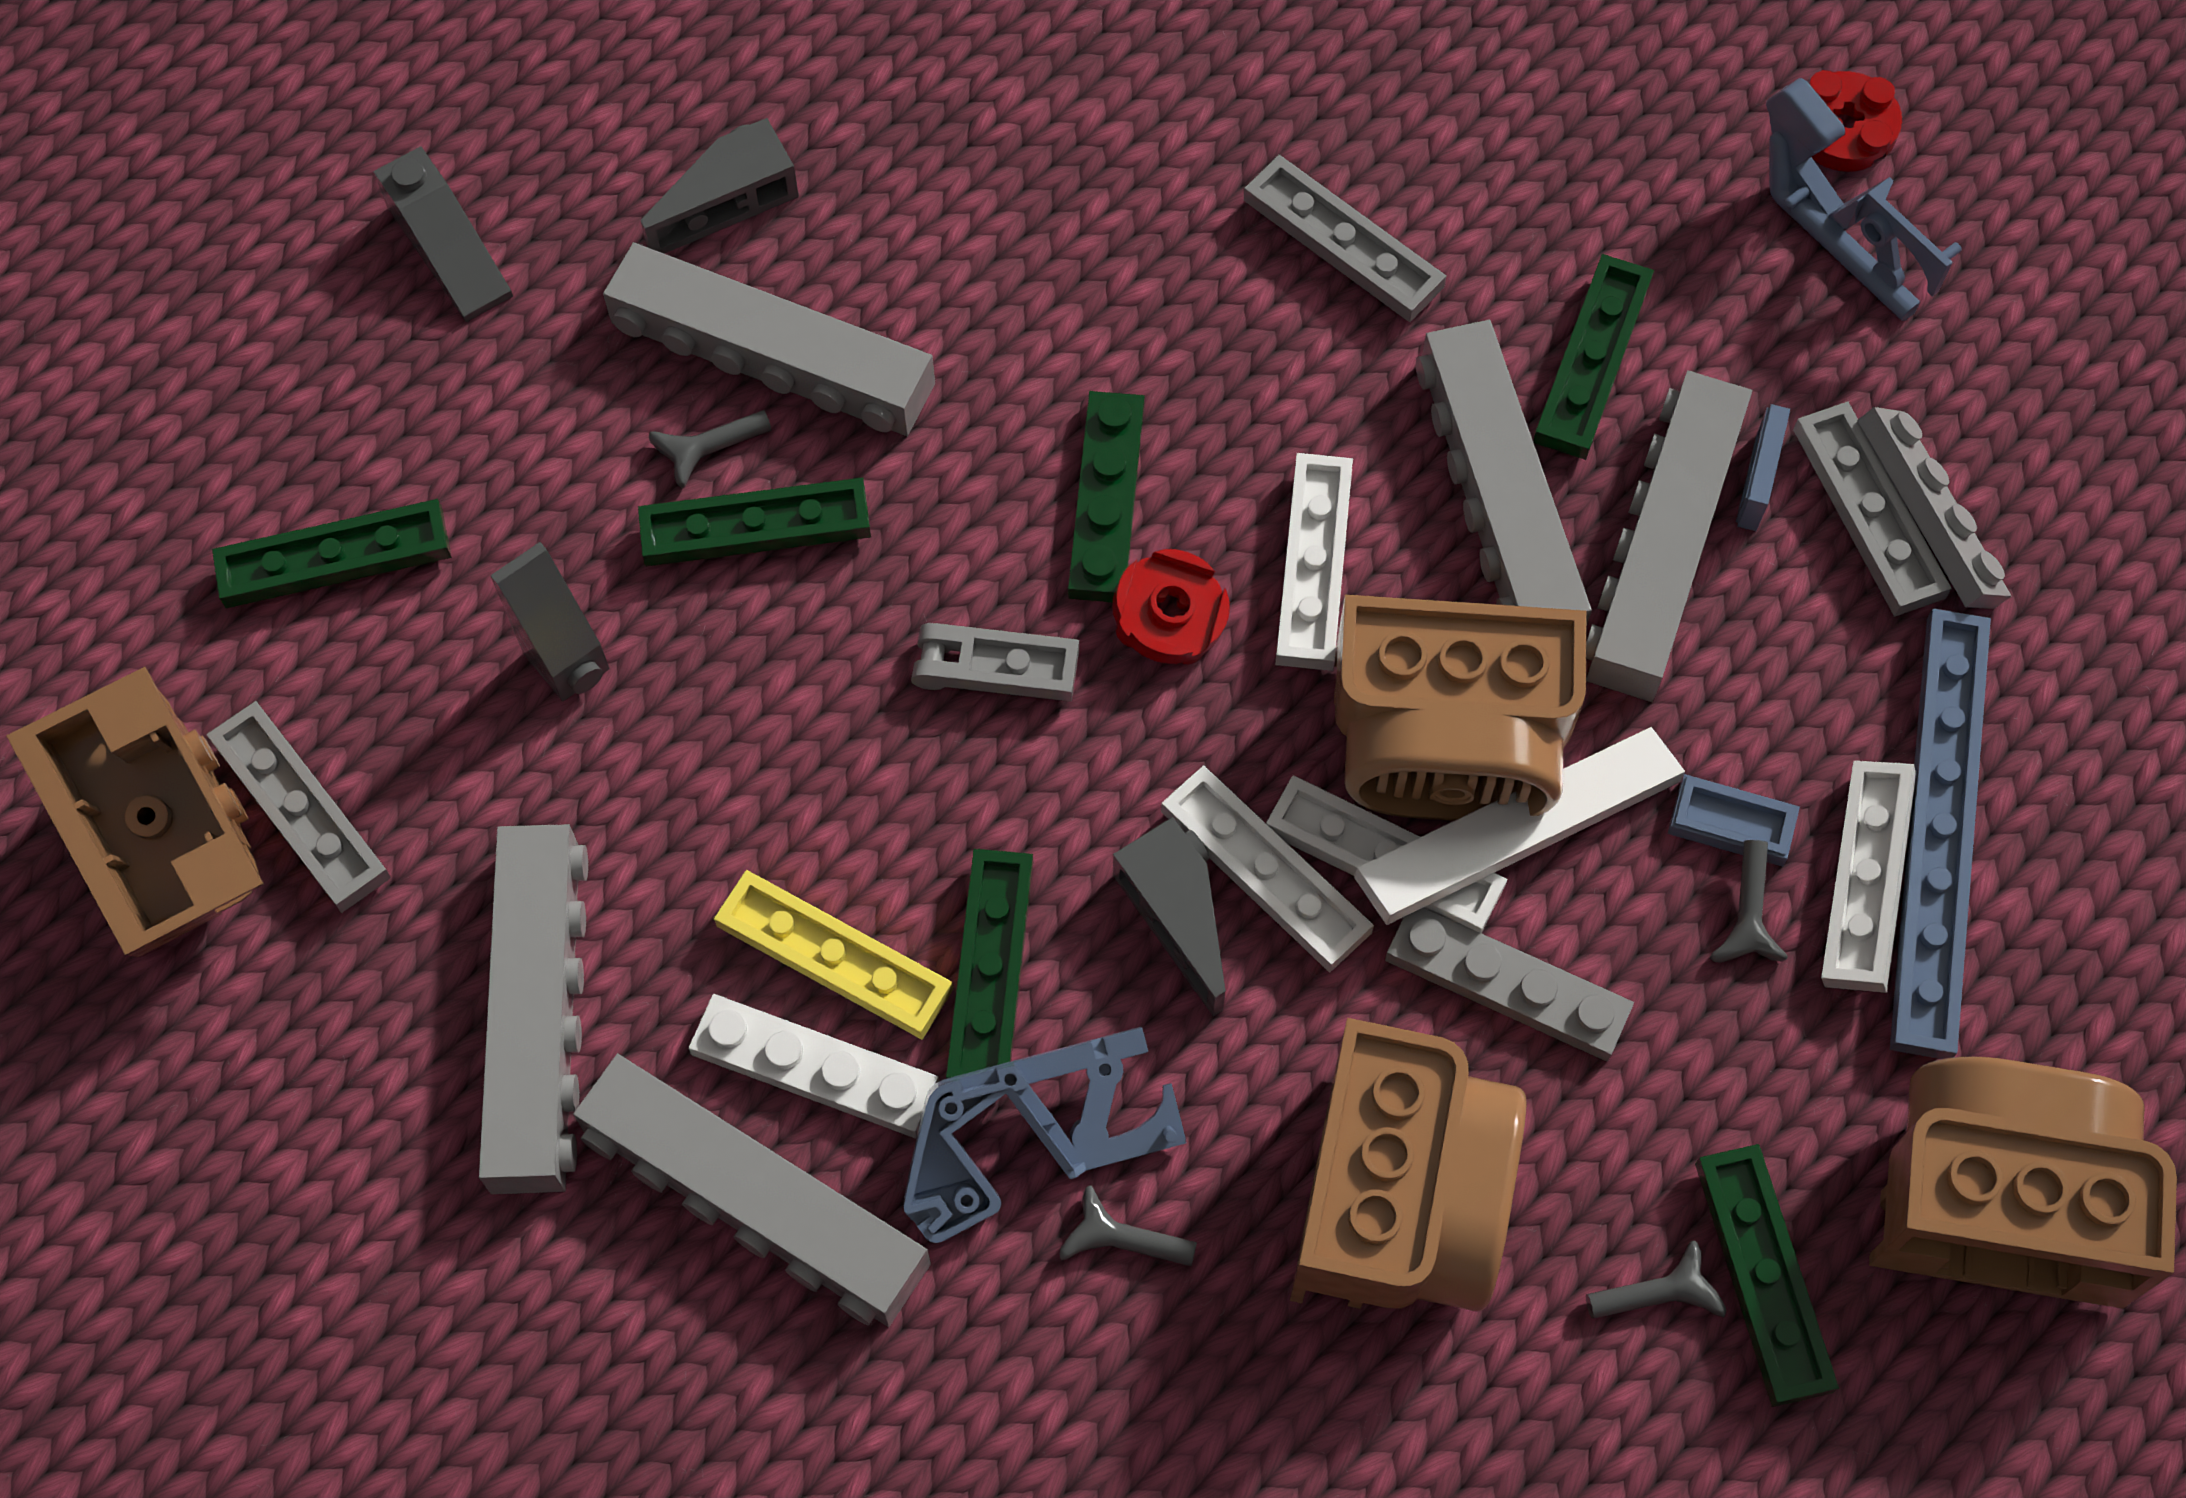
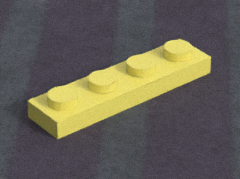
(834, 954)

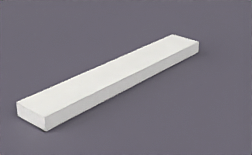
(1507, 833)

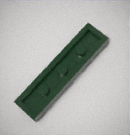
(1593, 357)
(1106, 495)
(754, 522)
(331, 553)
(990, 961)
(1766, 1276)

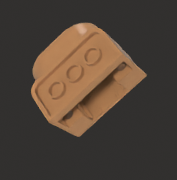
(1456, 703)
(103, 774)
(1410, 1175)
(2029, 1183)

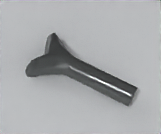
(688, 450)
(1749, 932)
(1101, 1230)
(1682, 1285)

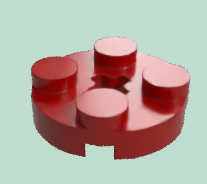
(1874, 108)
(1164, 637)

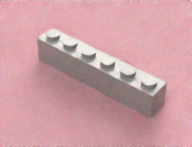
(770, 339)
(1498, 470)
(1668, 537)
(532, 1010)
(752, 1191)

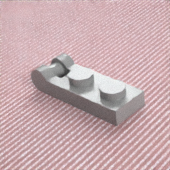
(996, 662)

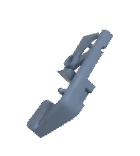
(1801, 129)
(946, 1186)

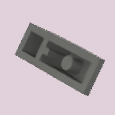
(726, 185)
(442, 233)
(550, 623)
(1171, 890)

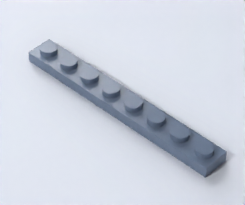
(1941, 836)

